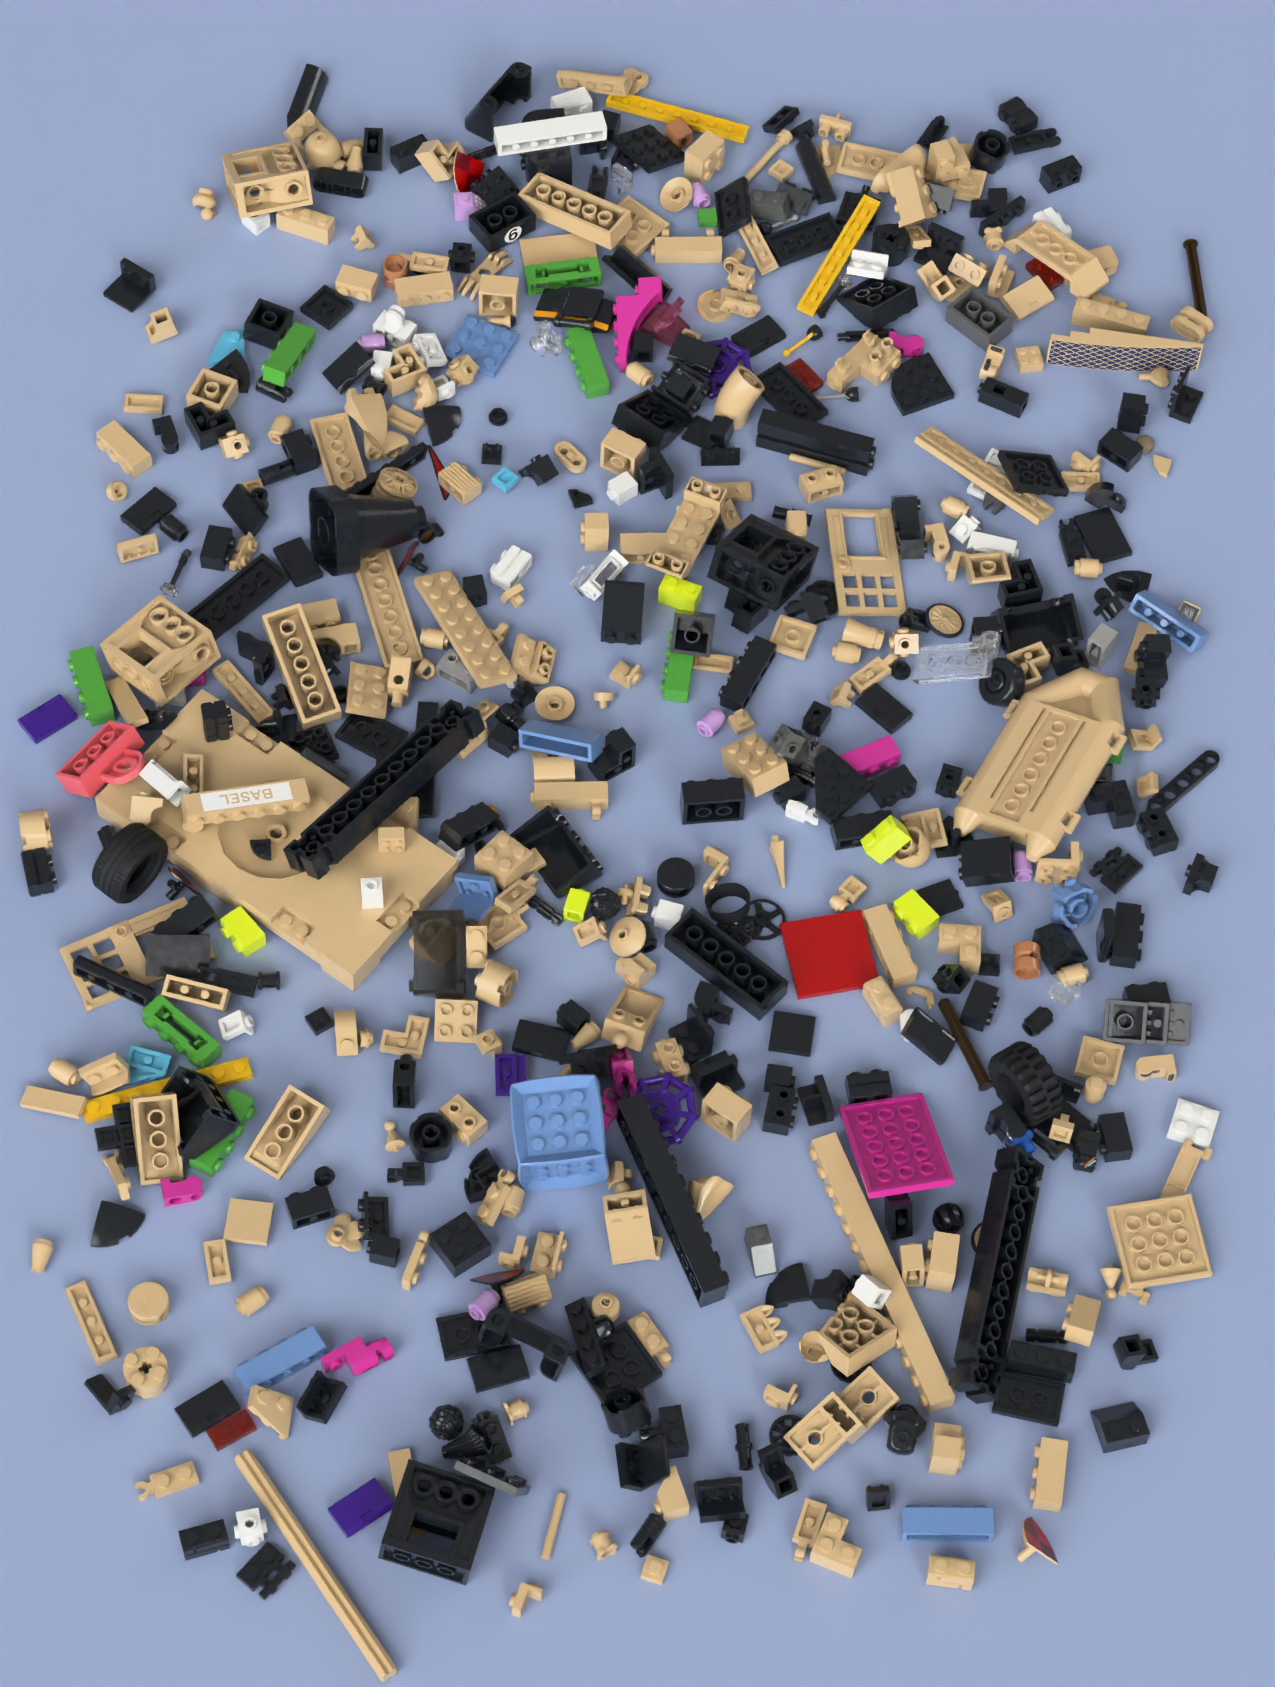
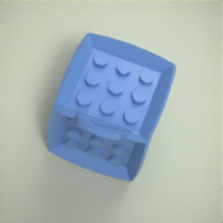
(559, 1132)

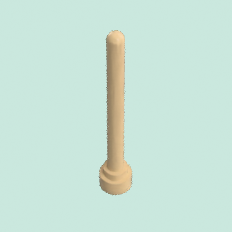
(783, 138)

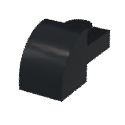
(1102, 494)

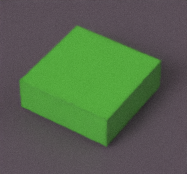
(707, 217)

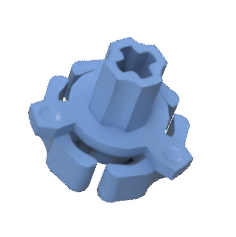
(1072, 902)

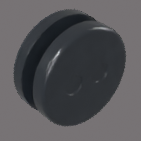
(675, 877)

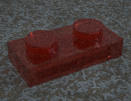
(1048, 276)
(805, 375)
(231, 1430)

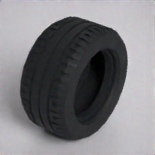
(129, 863)

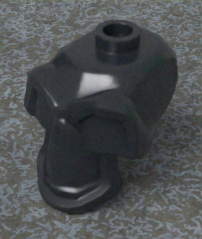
(903, 1428)

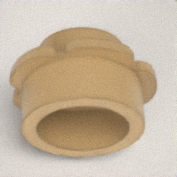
(364, 1038)

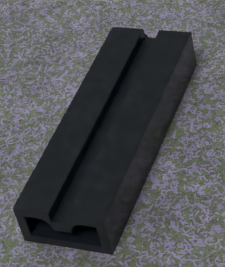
(816, 441)

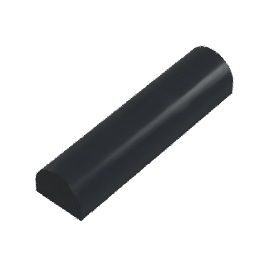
(815, 171)
(113, 981)

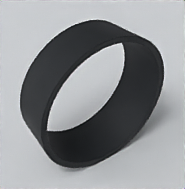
(726, 890)

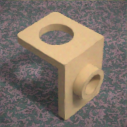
(729, 515)

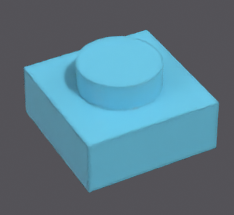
(505, 479)

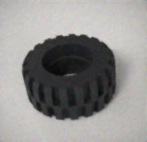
(1026, 1082)

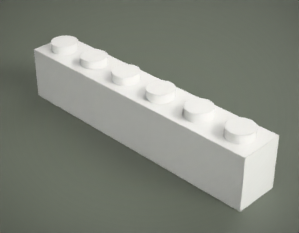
(550, 133)

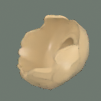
(812, 1348)

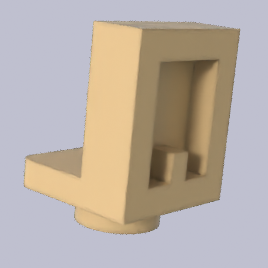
(626, 675)
(998, 904)
(590, 931)

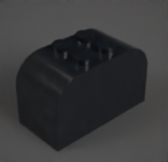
(551, 162)

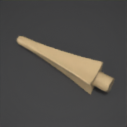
(777, 852)

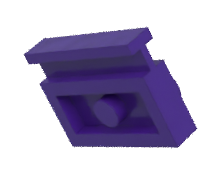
(508, 1070)

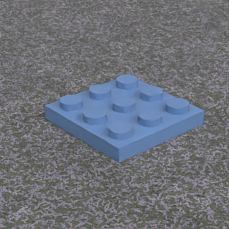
(484, 343)

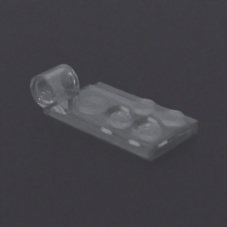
(973, 658)

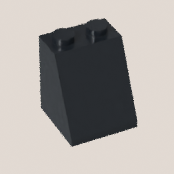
(622, 612)

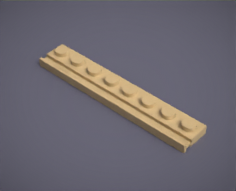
(983, 475)

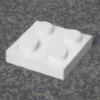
(1193, 1123)

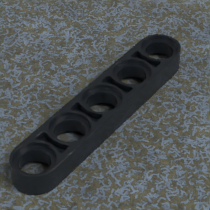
(1189, 777)

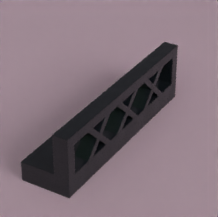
(631, 268)

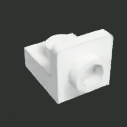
(236, 1024)

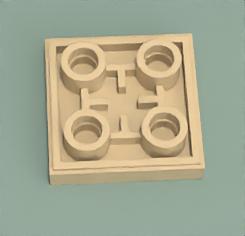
(248, 1221)

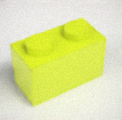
(679, 593)
(885, 839)
(915, 914)
(242, 931)

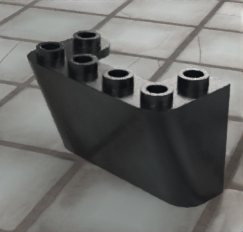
(566, 860)
(503, 1322)

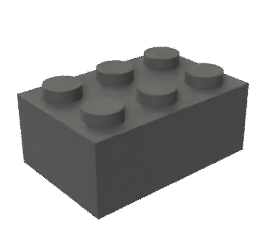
(979, 318)

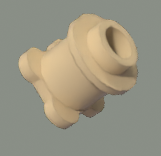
(993, 238)
(515, 1410)
(603, 1544)

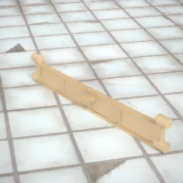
(1175, 1185)

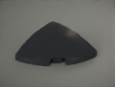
(441, 422)
(483, 1172)
(115, 1223)
(788, 1287)

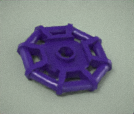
(728, 362)
(671, 1103)

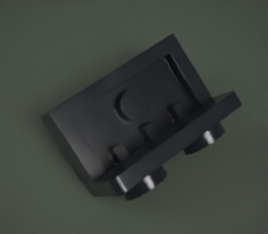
(799, 199)
(373, 1216)
(321, 1398)

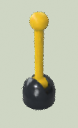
(813, 333)

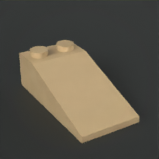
(286, 1132)
(156, 1137)

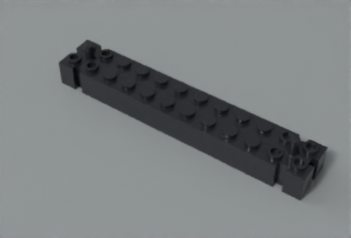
(384, 789)
(996, 1275)

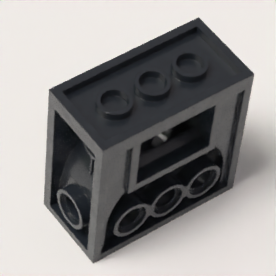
(767, 573)
(439, 1505)

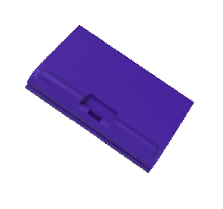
(47, 719)
(360, 1507)

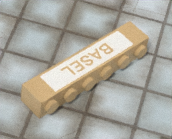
(245, 802)

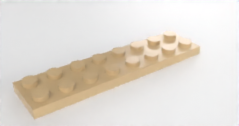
(867, 162)
(465, 629)

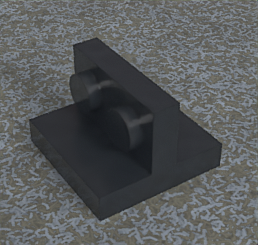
(655, 474)
(590, 1061)
(715, 1069)
(719, 1499)

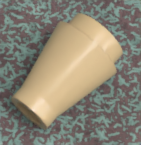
(355, 160)
(733, 259)
(588, 1034)
(41, 1253)

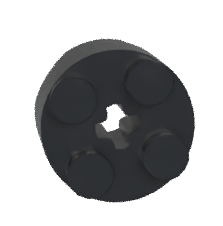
(989, 151)
(892, 241)
(431, 1138)
(626, 1411)

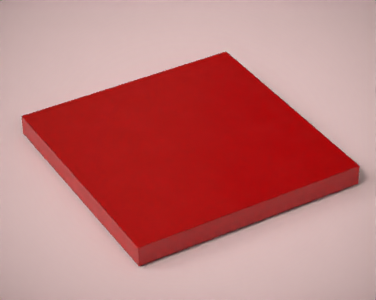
(828, 954)

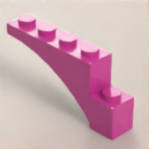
(631, 312)

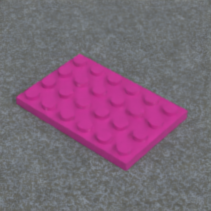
(896, 1145)

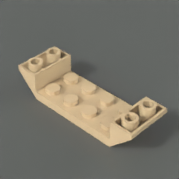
(1061, 255)
(689, 528)

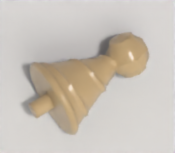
(393, 1142)
(1110, 1276)

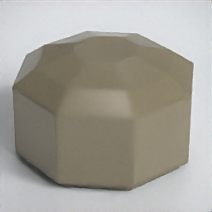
(1147, 442)

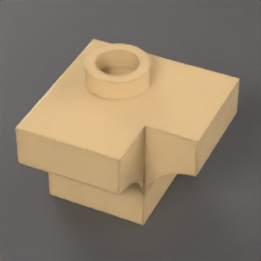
(161, 326)
(144, 807)
(635, 970)

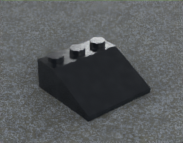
(879, 301)
(651, 419)

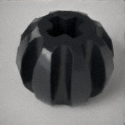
(948, 1218)

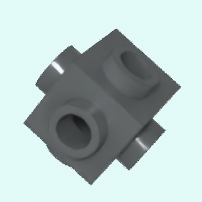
(787, 741)

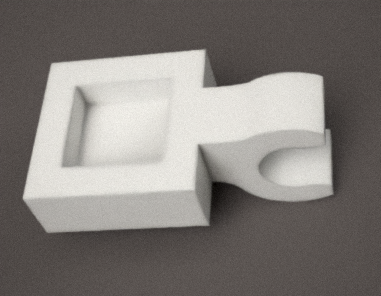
(800, 812)

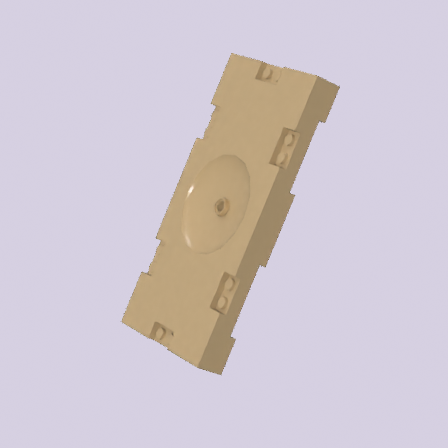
(311, 914)

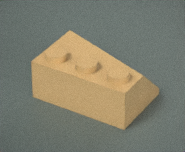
(911, 195)
(856, 1336)

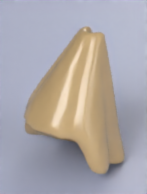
(708, 1193)

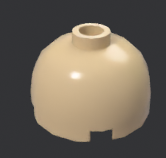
(322, 149)
(915, 851)

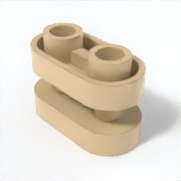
(1191, 324)

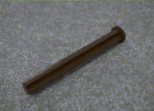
(1195, 275)
(965, 1045)

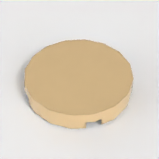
(709, 307)

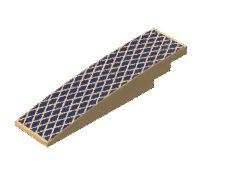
(1122, 351)

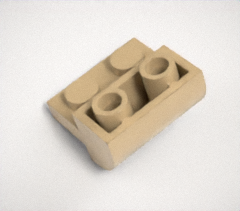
(532, 660)

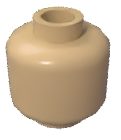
(606, 1304)

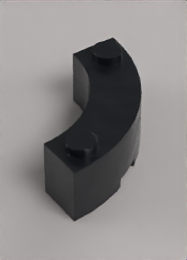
(908, 531)

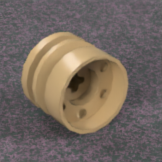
(395, 484)

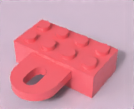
(103, 760)

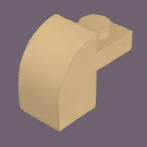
(935, 283)
(346, 1032)

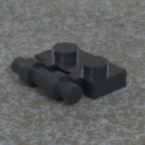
(1120, 874)
(261, 1566)

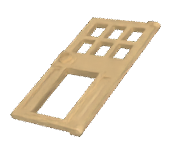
(870, 566)
(126, 947)

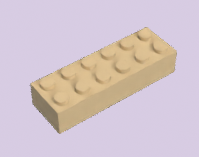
(576, 210)
(301, 666)

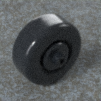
(1005, 683)

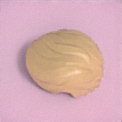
(426, 393)

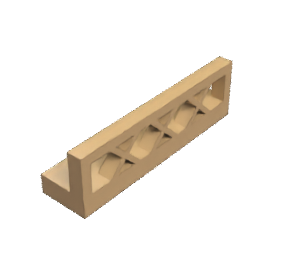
(594, 82)

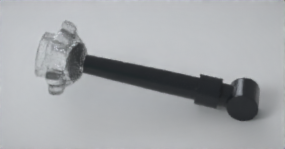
(844, 282)
(169, 589)

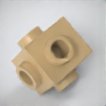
(741, 278)
(462, 370)
(227, 444)
(910, 645)

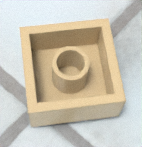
(1029, 359)
(391, 839)

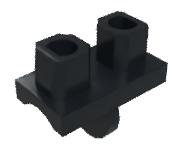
(1109, 605)
(331, 654)

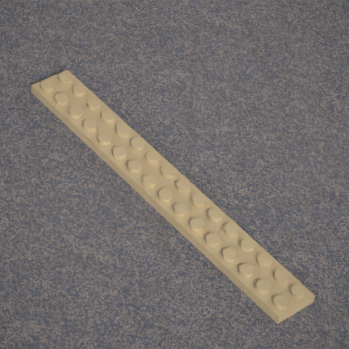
(377, 573)

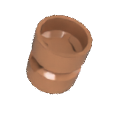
(393, 267)
(1027, 960)

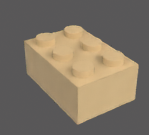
(755, 763)

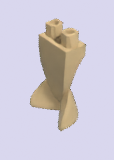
(371, 414)

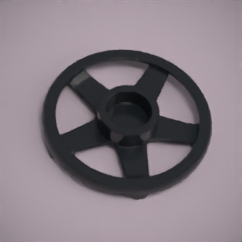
(763, 919)

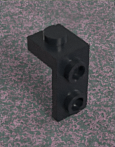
(107, 1396)
(490, 1422)

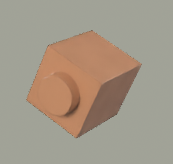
(679, 133)

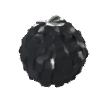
(604, 904)
(446, 1422)

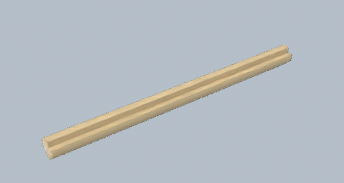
(316, 1565)

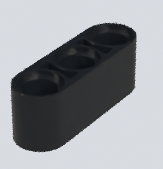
(340, 182)

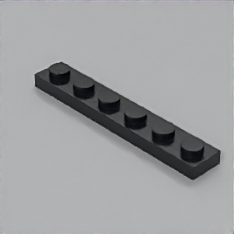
(403, 461)

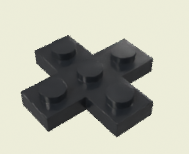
(119, 1135)

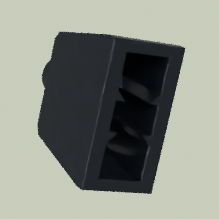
(404, 1075)

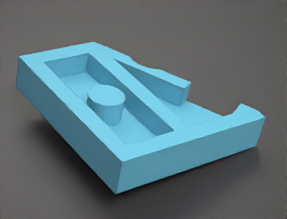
(228, 343)
(147, 1065)

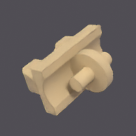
(834, 125)
(631, 896)
(1047, 1282)

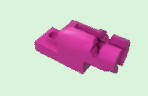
(622, 1071)
(358, 1356)

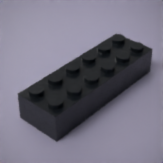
(726, 964)

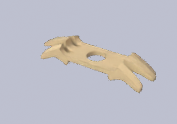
(490, 265)

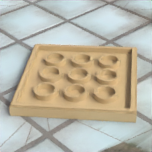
(1159, 1241)

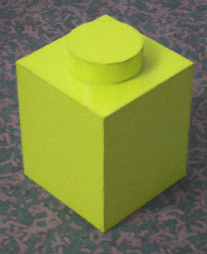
(576, 905)

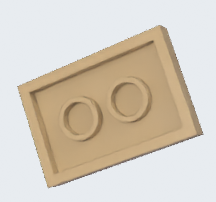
(367, 690)

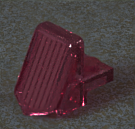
(665, 322)

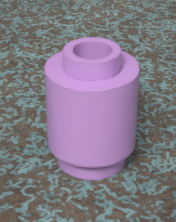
(700, 196)
(372, 342)
(710, 722)
(1022, 866)
(483, 1303)

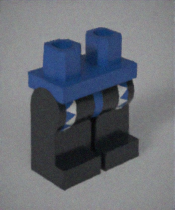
(1010, 1128)

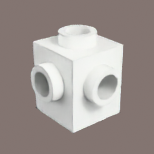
(250, 1527)

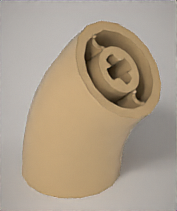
(738, 396)

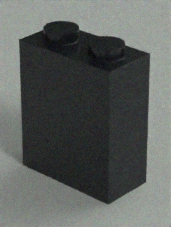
(987, 861)

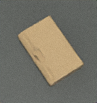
(1027, 298)

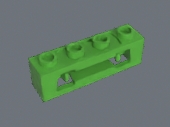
(562, 274)
(157, 1016)

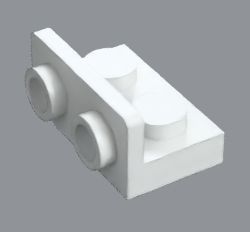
(868, 264)
(429, 350)

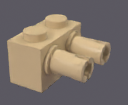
(880, 362)

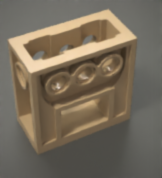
(276, 173)
(172, 644)

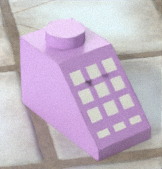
(465, 204)

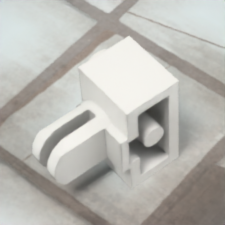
(395, 327)

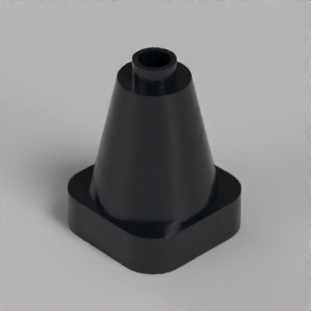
(358, 526)

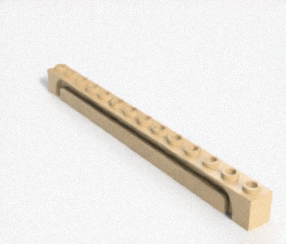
(877, 1261)

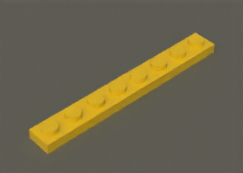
(667, 113)
(838, 255)
(223, 1074)

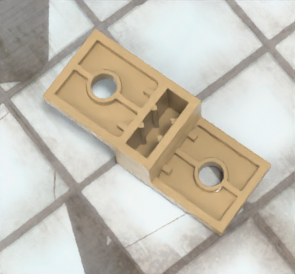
(841, 1418)

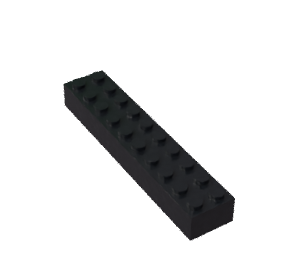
(671, 1199)

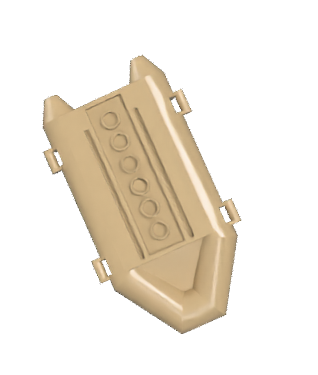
(1044, 762)

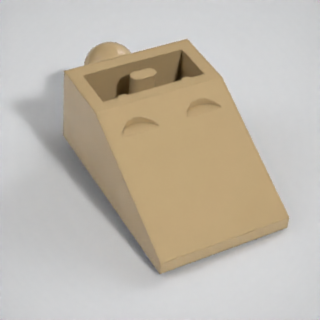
(631, 1018)
(628, 1225)

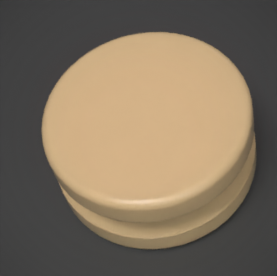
(148, 1303)

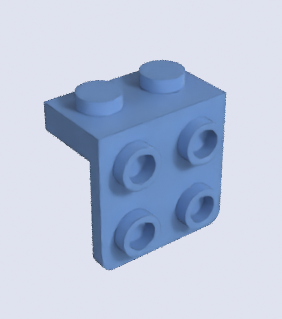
(475, 895)

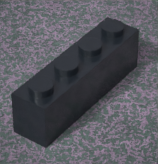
(748, 674)

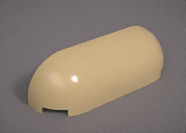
(911, 156)

